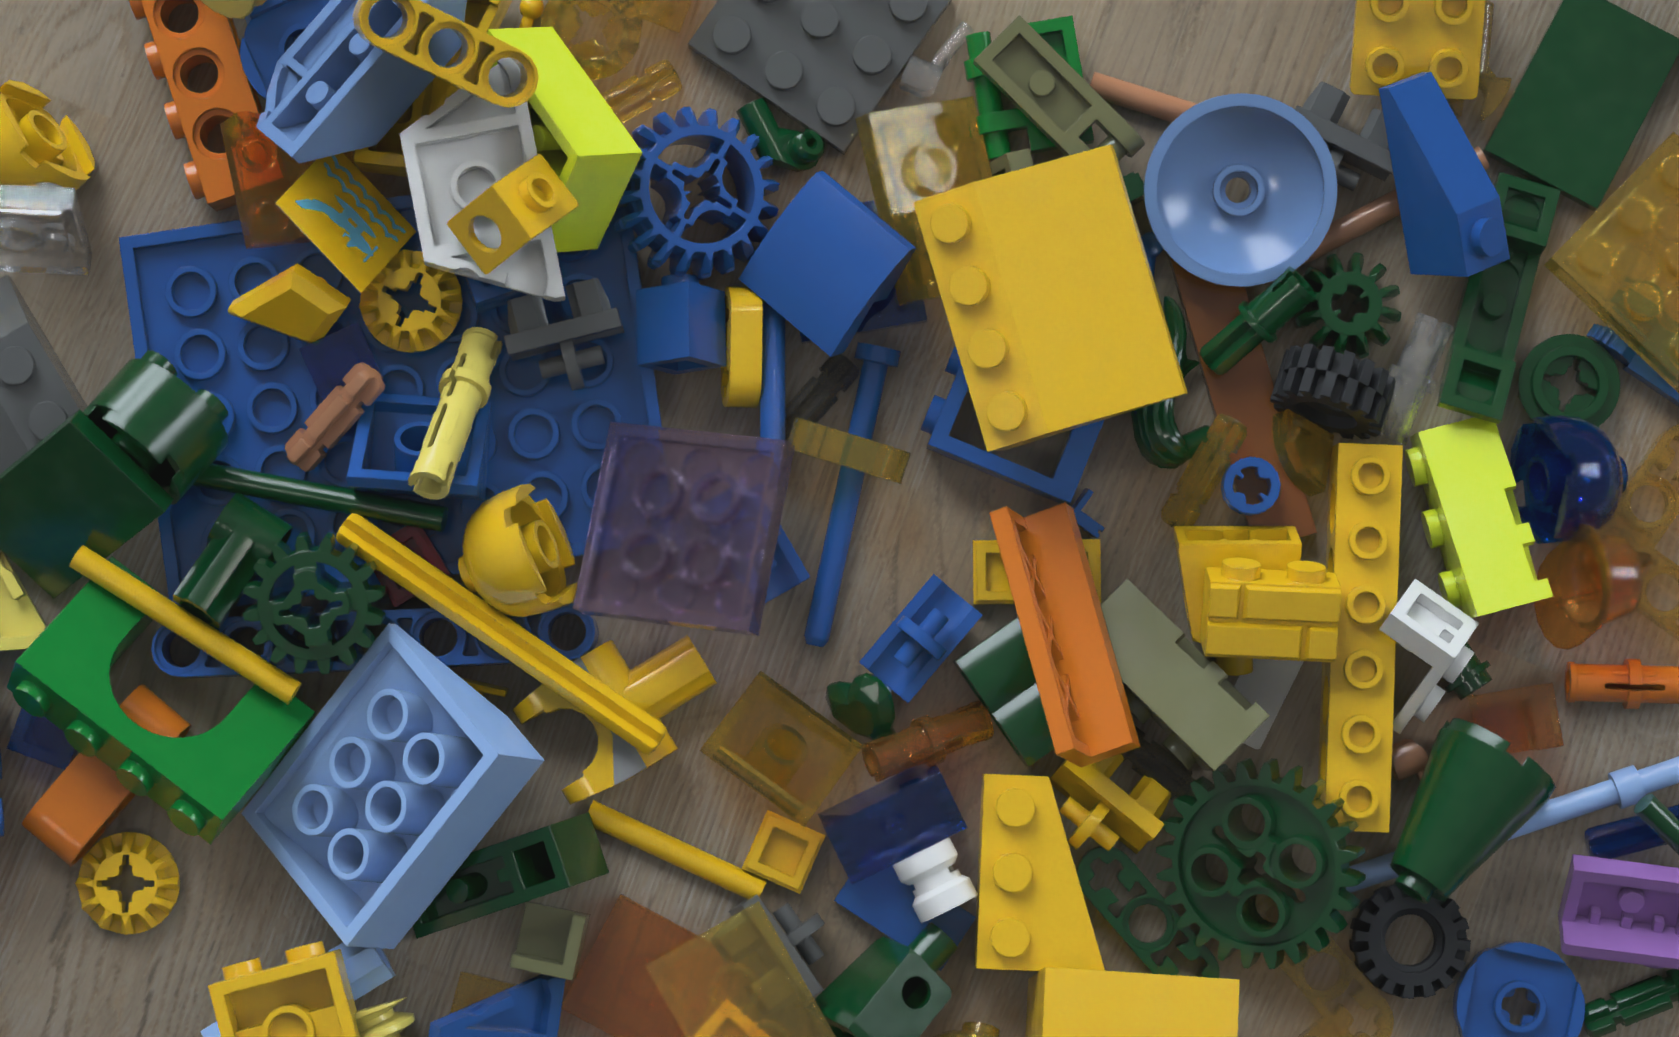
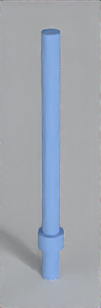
(1623, 788)

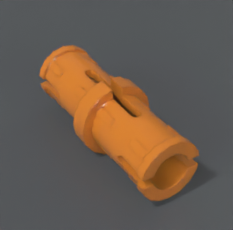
(1622, 683)

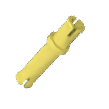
(463, 392)

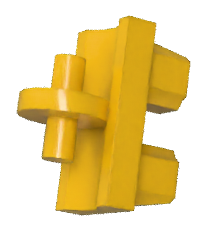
(1107, 811)

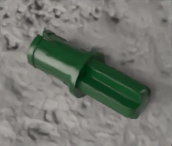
(1258, 321)

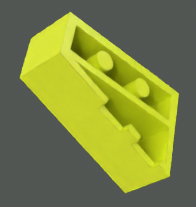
(575, 136)
(1474, 517)

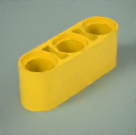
(476, 57)

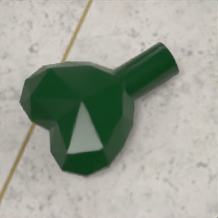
(863, 706)

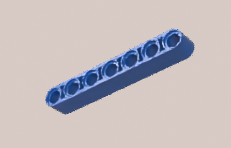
(466, 653)

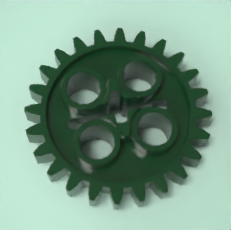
(1229, 908)

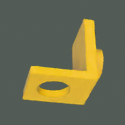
(520, 206)

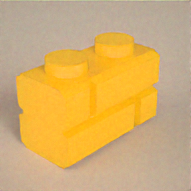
(1270, 611)

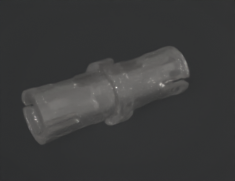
(1415, 375)

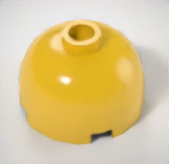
(35, 145)
(517, 554)

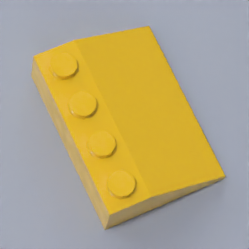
(1050, 298)

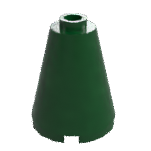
(1464, 809)

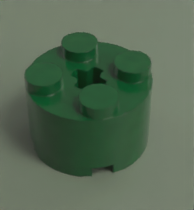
(161, 422)

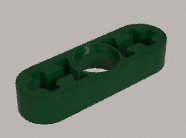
(1127, 877)

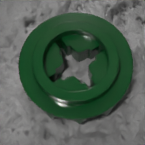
(1594, 370)

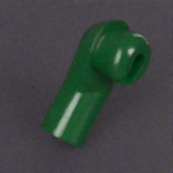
(787, 147)

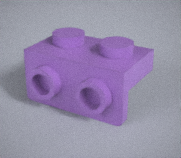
(1621, 912)

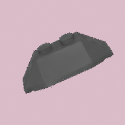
(33, 381)

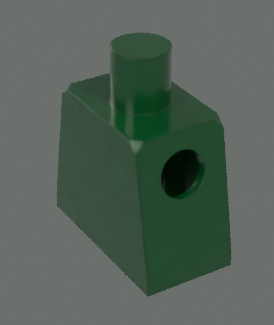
(890, 988)

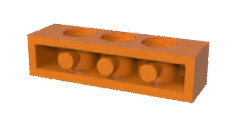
(195, 114)

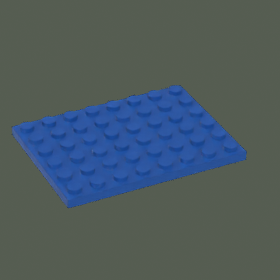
(538, 429)

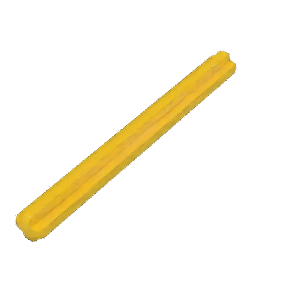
(502, 634)

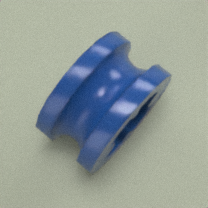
(1263, 471)

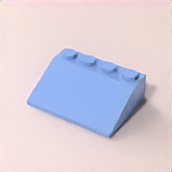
(390, 790)

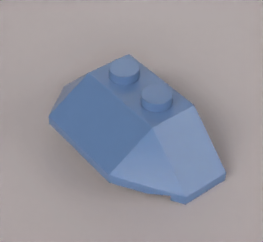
(341, 92)

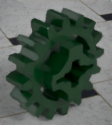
(317, 630)

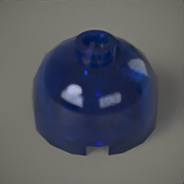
(1567, 476)

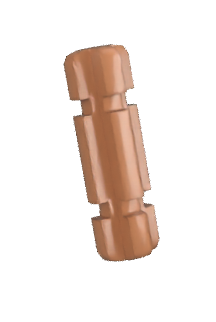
(334, 416)

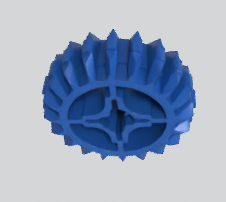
(717, 205)

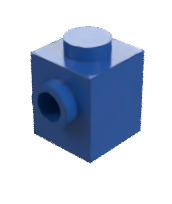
(681, 326)

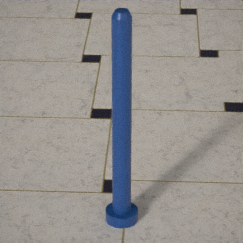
(847, 493)

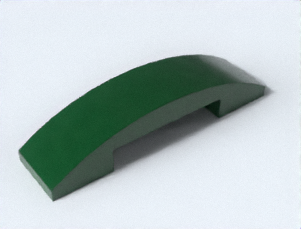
(1495, 305)

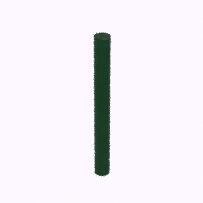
(324, 497)

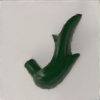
(1155, 424)

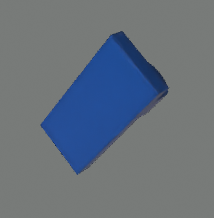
(1083, 520)

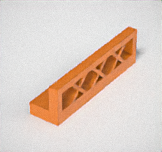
(1065, 634)

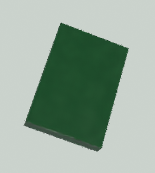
(1583, 98)
(73, 494)

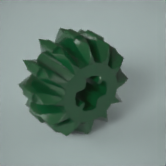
(1361, 323)

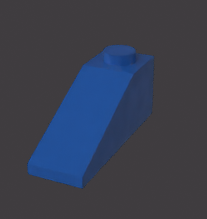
(1442, 189)

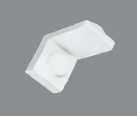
(1437, 635)

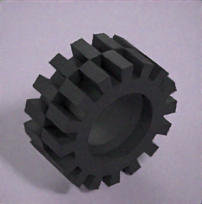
(1334, 390)
(1408, 980)

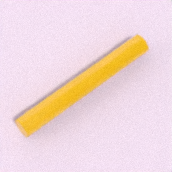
(675, 851)

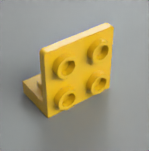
(1415, 37)

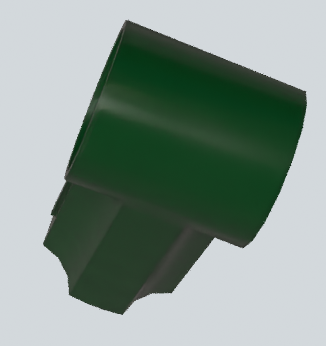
(226, 565)

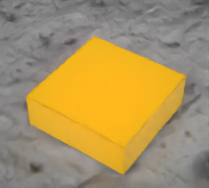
(783, 851)

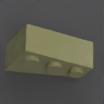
(1176, 683)

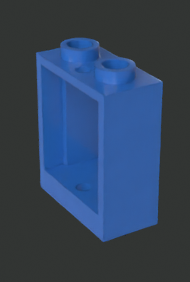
(1067, 473)

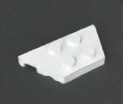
(458, 157)

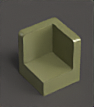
(550, 941)

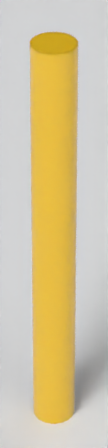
(185, 624)

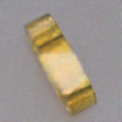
(848, 450)

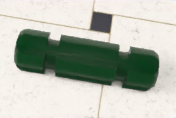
(1632, 1004)

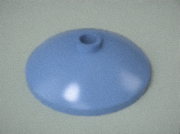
(1287, 179)

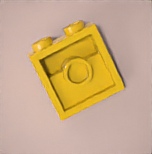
(288, 1000)

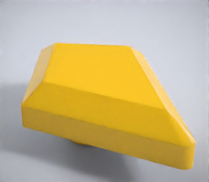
(292, 304)

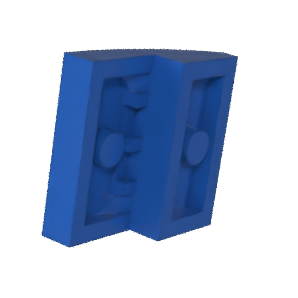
(827, 263)

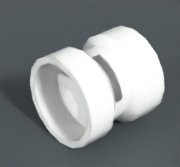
(935, 881)

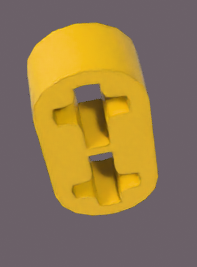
(743, 374)

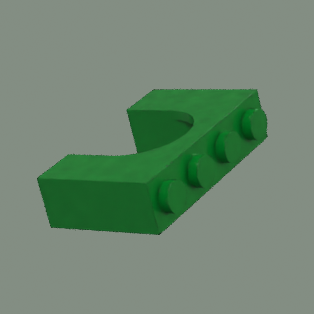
(193, 778)

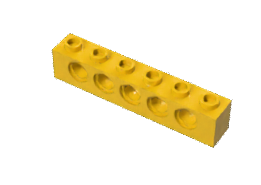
(1361, 682)

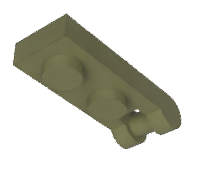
(1052, 92)

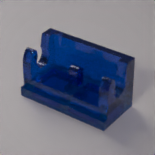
(892, 821)

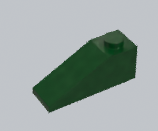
(516, 873)

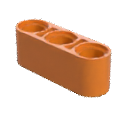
(88, 792)

